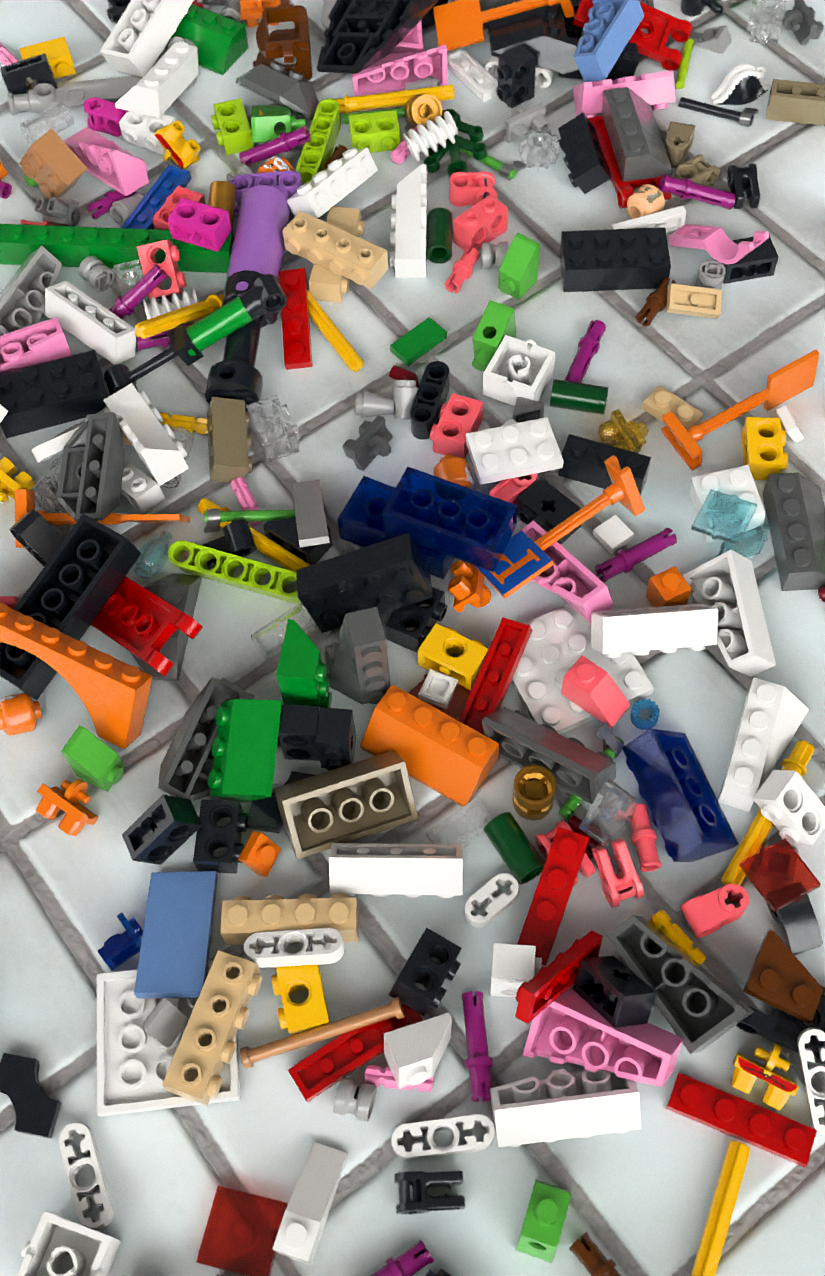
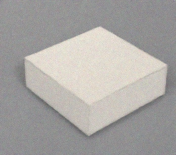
(790, 424)
(613, 534)
(438, 689)

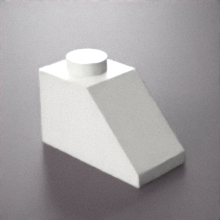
(417, 1049)

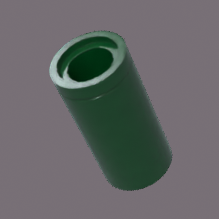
(439, 235)
(578, 396)
(514, 848)

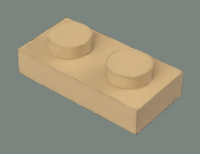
(694, 301)
(663, 401)

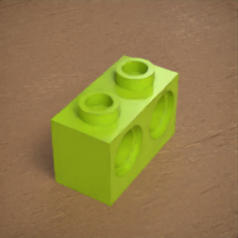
(233, 126)
(375, 131)

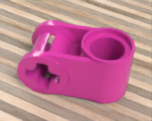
(105, 118)

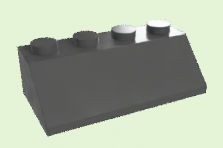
(634, 135)
(796, 529)
(529, 743)

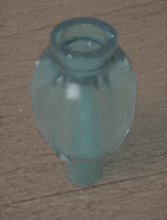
(153, 556)

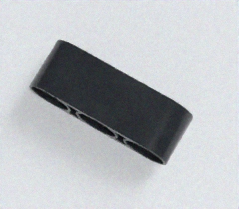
(429, 399)
(37, 536)

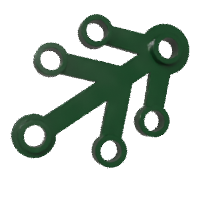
(475, 134)

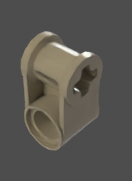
(678, 142)
(698, 171)

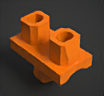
(252, 10)
(468, 586)
(56, 799)

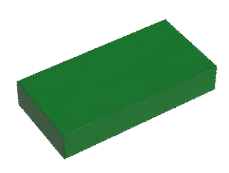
(418, 341)

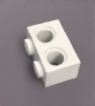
(140, 130)
(791, 807)
(511, 967)

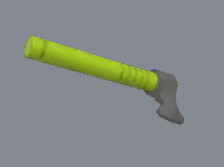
(686, 55)

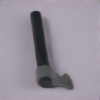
(744, 118)

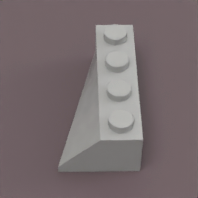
(24, 296)

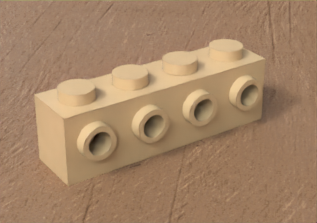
(335, 249)
(246, 916)
(212, 1028)

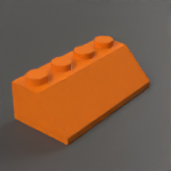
(432, 744)

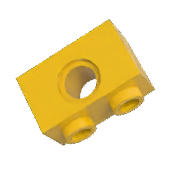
(444, 641)
(304, 1015)

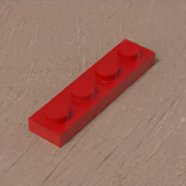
(296, 319)
(496, 673)
(553, 892)
(555, 978)
(345, 1055)
(742, 1119)

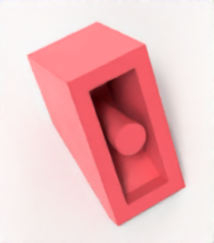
(594, 691)

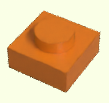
(259, 854)

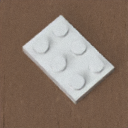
(514, 450)

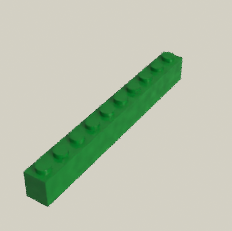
(109, 245)

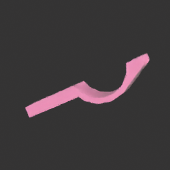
(715, 242)

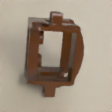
(285, 42)

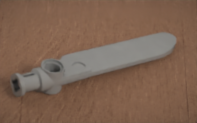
(73, 94)

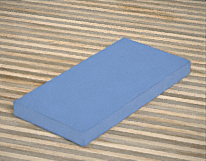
(176, 935)

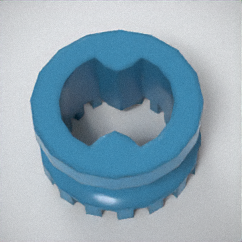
(648, 705)

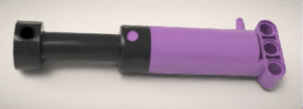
(255, 252)

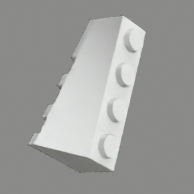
(163, 82)
(410, 225)
(146, 433)
(742, 630)
(763, 733)
(564, 1107)

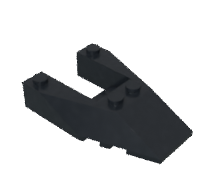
(367, 32)
(552, 41)

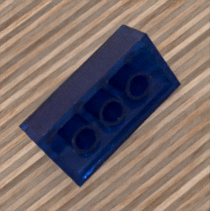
(678, 795)

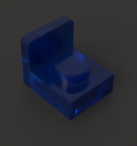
(122, 946)

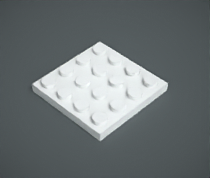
(551, 651)
(134, 1063)

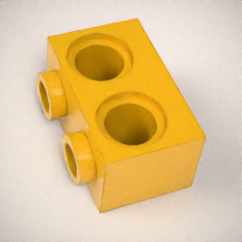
(763, 446)

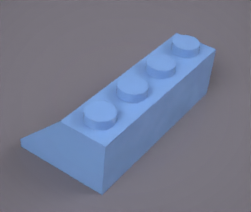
(606, 36)

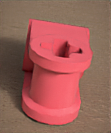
(469, 187)
(709, 911)

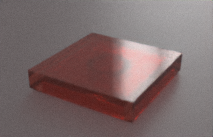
(241, 1232)

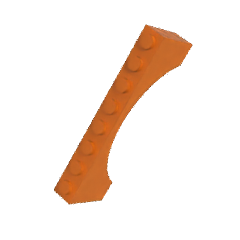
(108, 687)

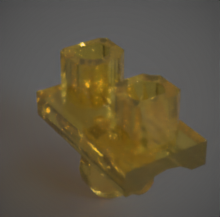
(628, 435)

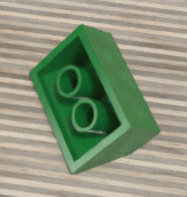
(217, 38)
(301, 670)
(245, 749)

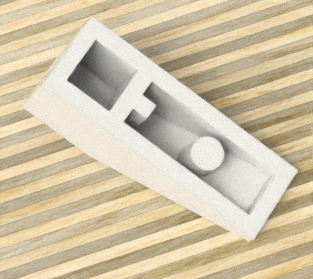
(310, 1204)

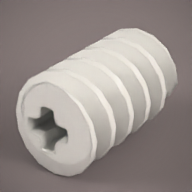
(431, 135)
(157, 309)

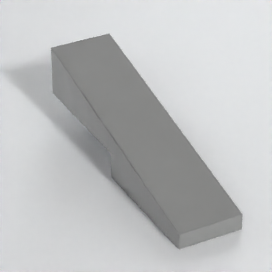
(310, 513)

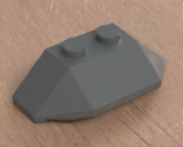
(281, 87)
(92, 468)
(181, 593)
(190, 756)

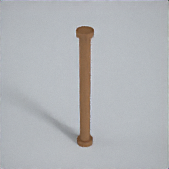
(320, 1033)

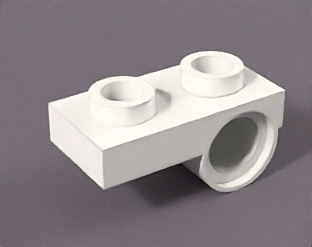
(140, 489)

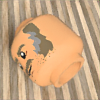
(645, 201)

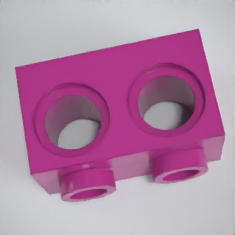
(199, 224)

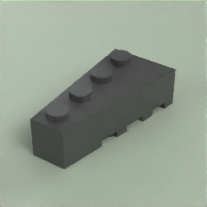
(687, 994)

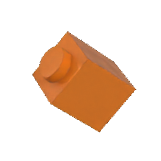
(668, 589)

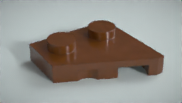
(783, 980)

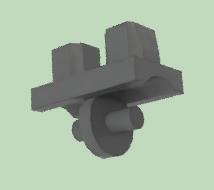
(802, 22)
(58, 210)
(372, 441)

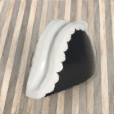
(741, 86)

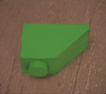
(519, 267)
(93, 759)

